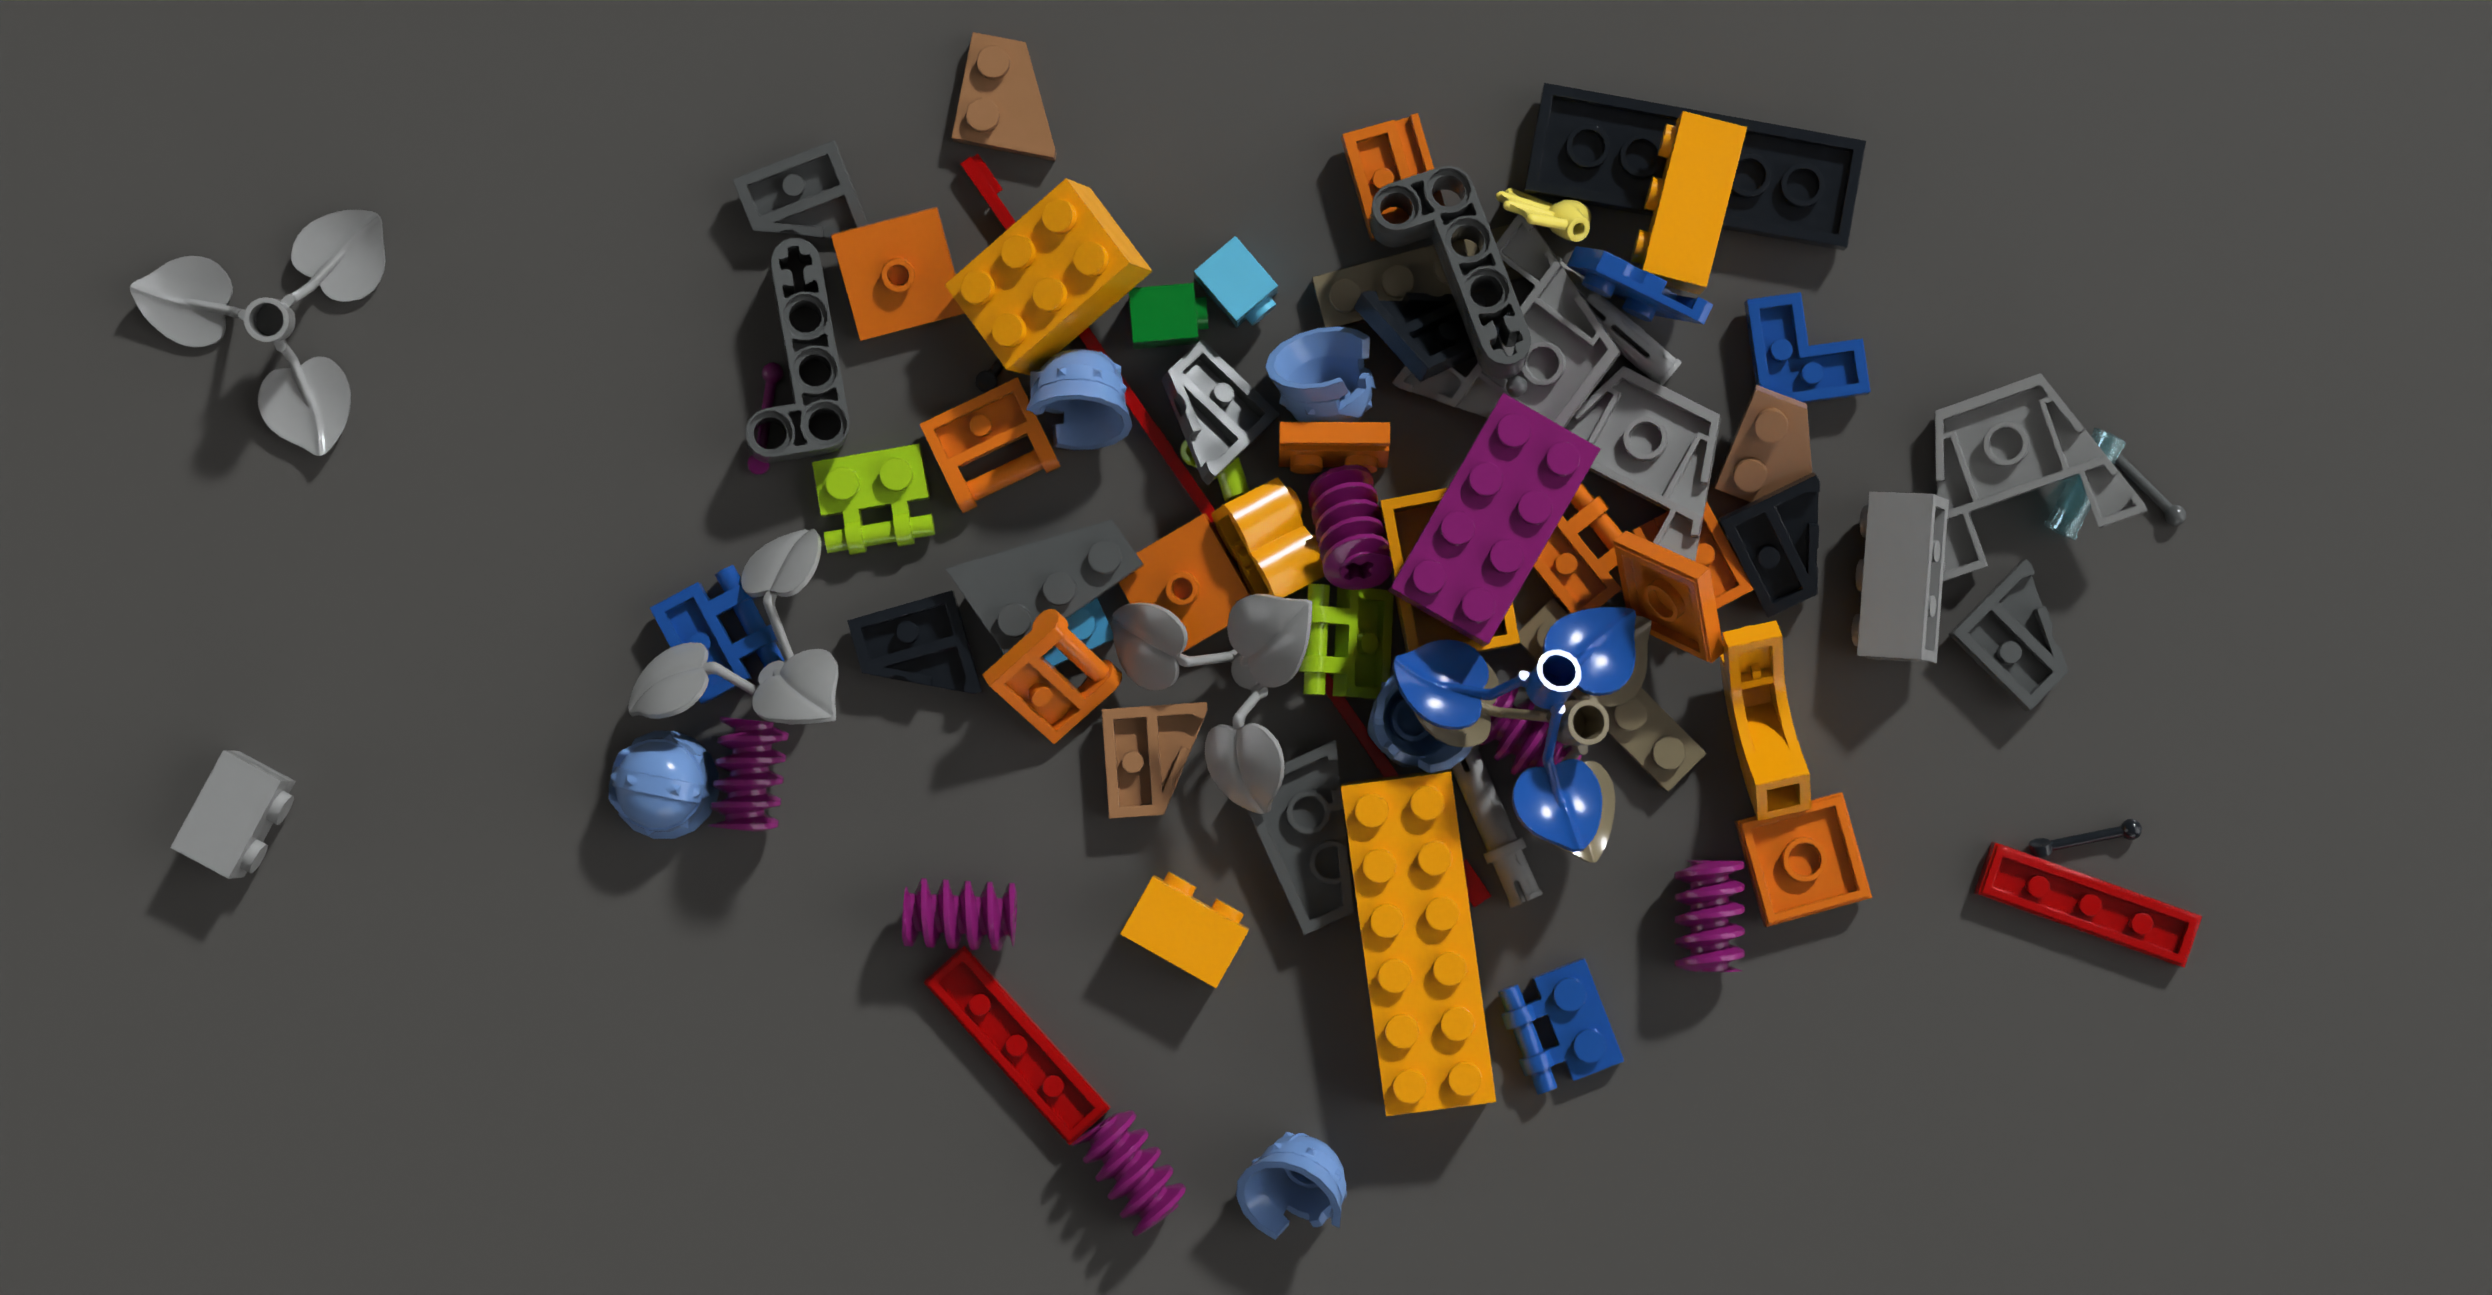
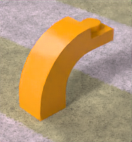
(1762, 721)

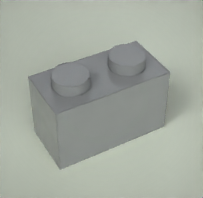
(235, 815)

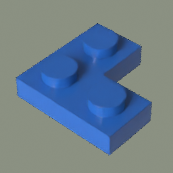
(1790, 365)

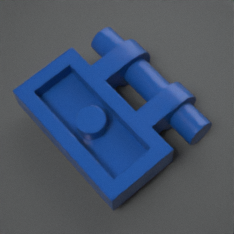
(695, 618)
(1576, 1019)

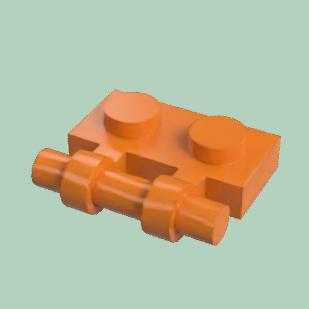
(1568, 563)

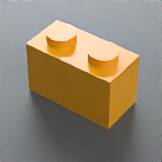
(1185, 929)

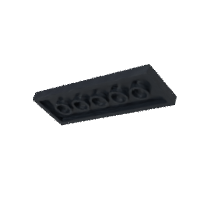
(1607, 148)

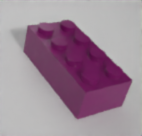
(1494, 520)

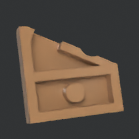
(1002, 100)
(1767, 447)
(1147, 754)

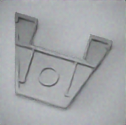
(1567, 346)
(2010, 446)
(1654, 448)

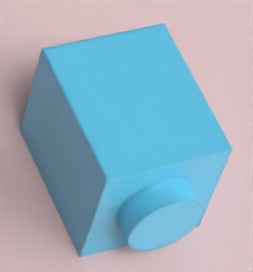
(1237, 283)

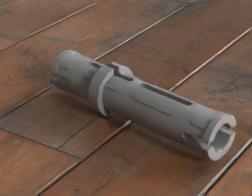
(1659, 363)
(1495, 829)

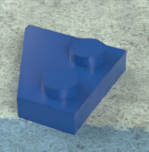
(1642, 291)

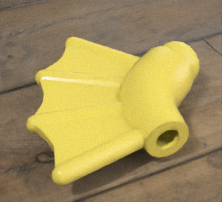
(1566, 218)

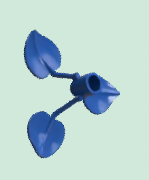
(1580, 651)

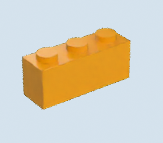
(1689, 200)

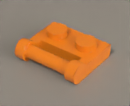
(982, 428)
(1039, 689)

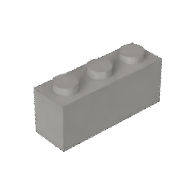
(1901, 576)

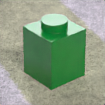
(1166, 315)

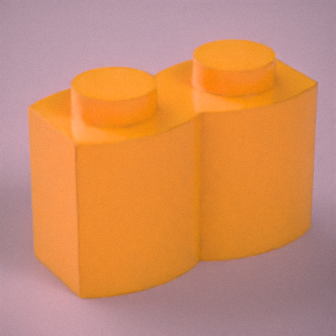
(1270, 540)

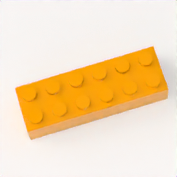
(1418, 942)

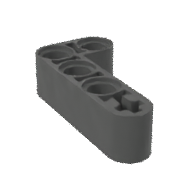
(1463, 273)
(799, 349)

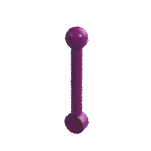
(771, 374)

